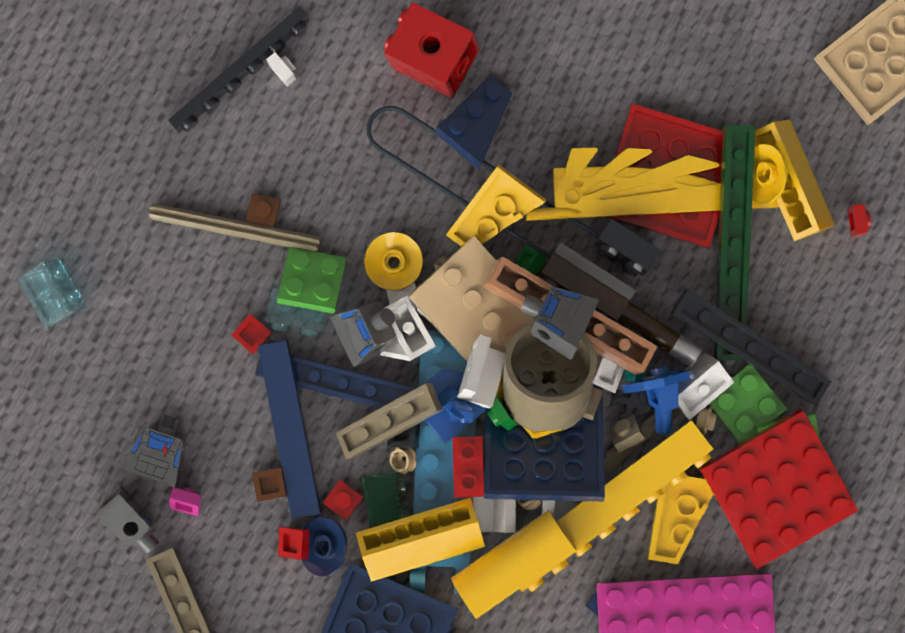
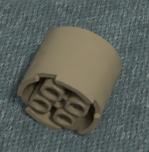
(544, 386)

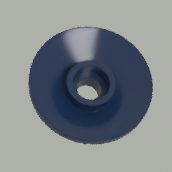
(325, 559)

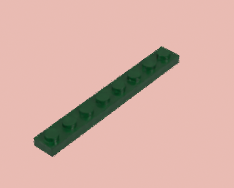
(735, 226)

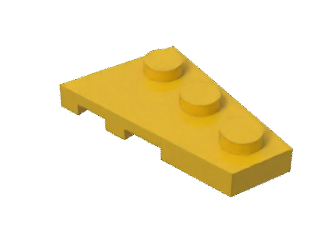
(494, 207)
(677, 518)

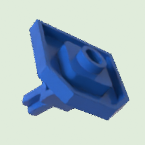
(661, 393)
(456, 411)

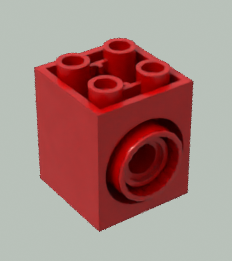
(431, 50)

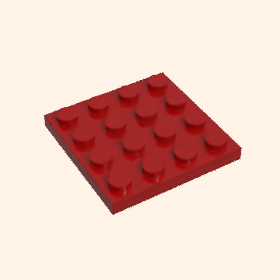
(671, 140)
(778, 488)

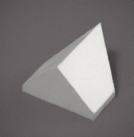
(411, 335)

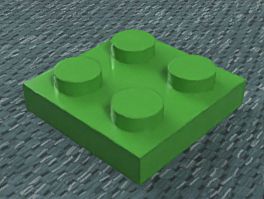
(311, 280)
(747, 404)

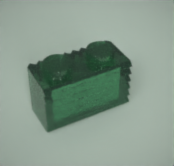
(384, 498)

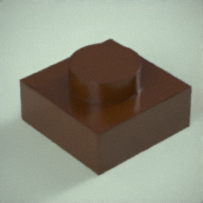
(263, 210)
(269, 484)

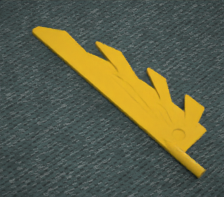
(631, 190)

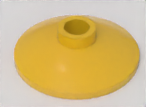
(768, 173)
(393, 246)

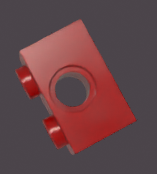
(468, 466)

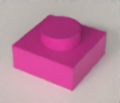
(185, 501)

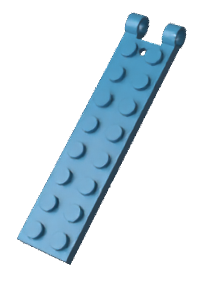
(435, 459)

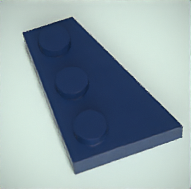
(475, 121)

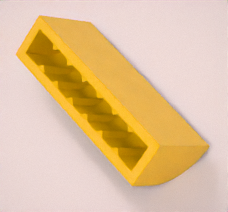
(801, 198)
(420, 539)
(512, 564)

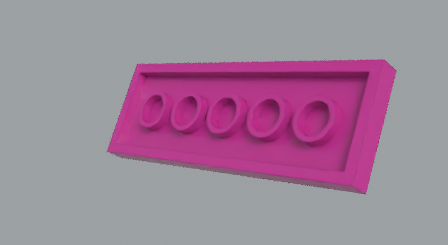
(688, 605)

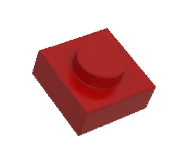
(858, 220)
(251, 334)
(343, 500)
(293, 542)

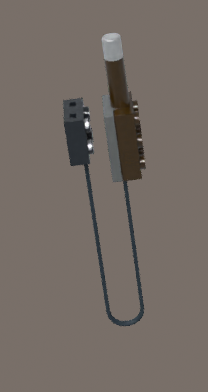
(579, 275)

